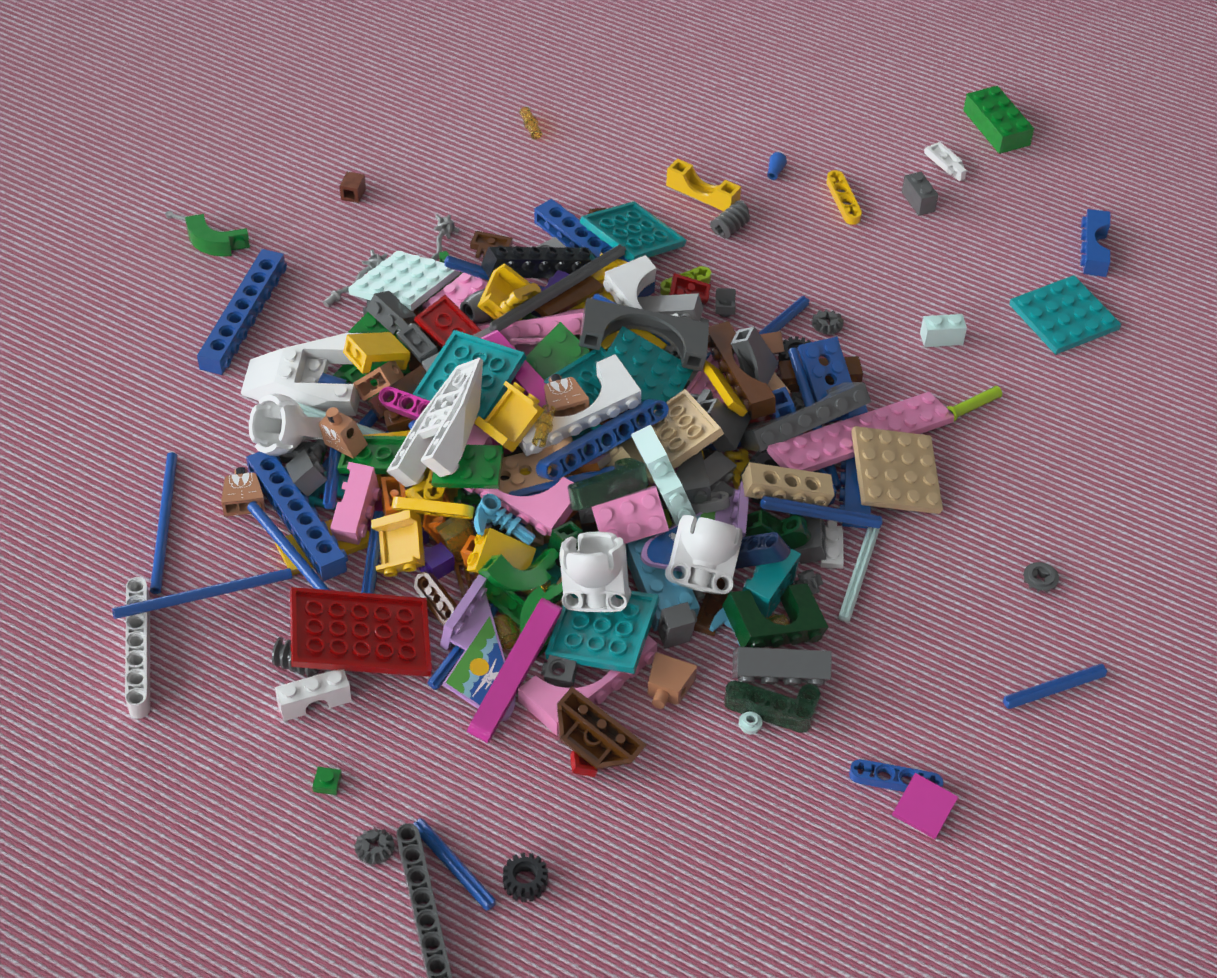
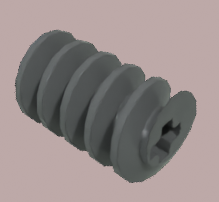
(731, 220)
(282, 657)

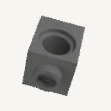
(564, 680)

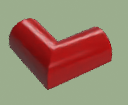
(686, 285)

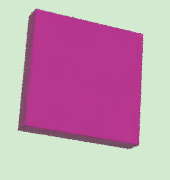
(925, 806)

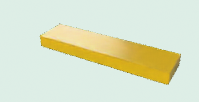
(724, 389)

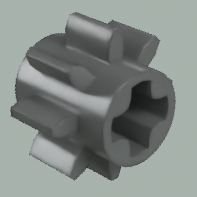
(812, 579)

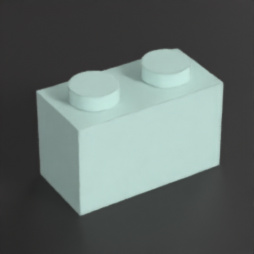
(943, 330)

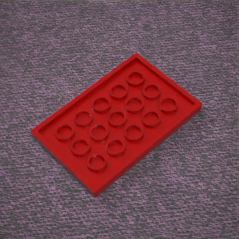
(359, 632)

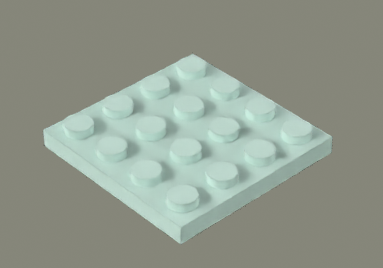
(406, 277)

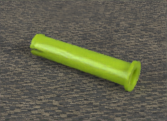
(975, 402)

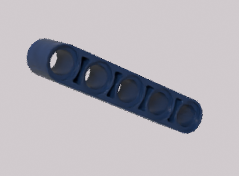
(762, 550)

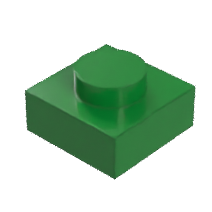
(327, 780)

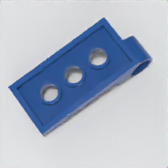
(816, 373)

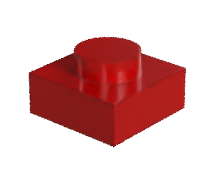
(581, 766)

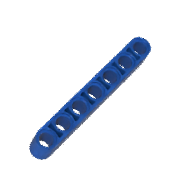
(593, 439)

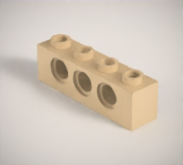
(787, 484)

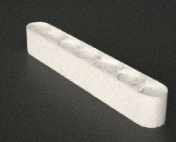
(137, 652)

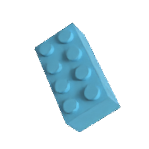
(654, 581)

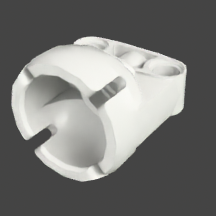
(281, 425)
(704, 554)
(594, 572)

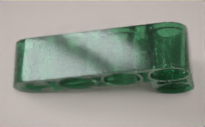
(625, 479)
(745, 698)

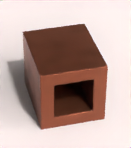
(352, 187)

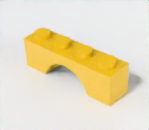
(684, 179)

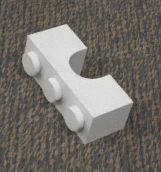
(297, 695)

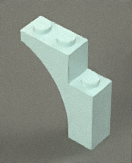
(663, 473)

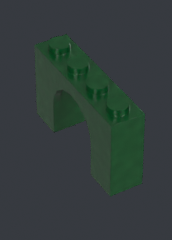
(756, 631)

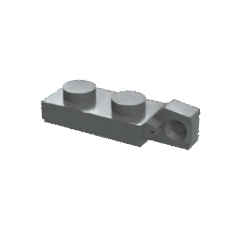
(415, 340)

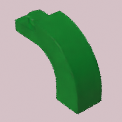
(212, 241)
(506, 577)
(553, 594)

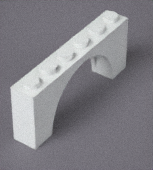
(629, 280)
(617, 395)

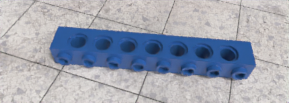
(572, 234)
(241, 312)
(298, 516)

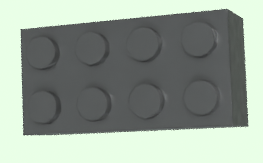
(781, 665)

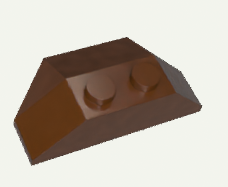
(595, 733)

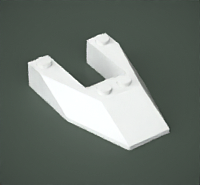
(296, 373)
(442, 428)

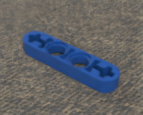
(895, 772)

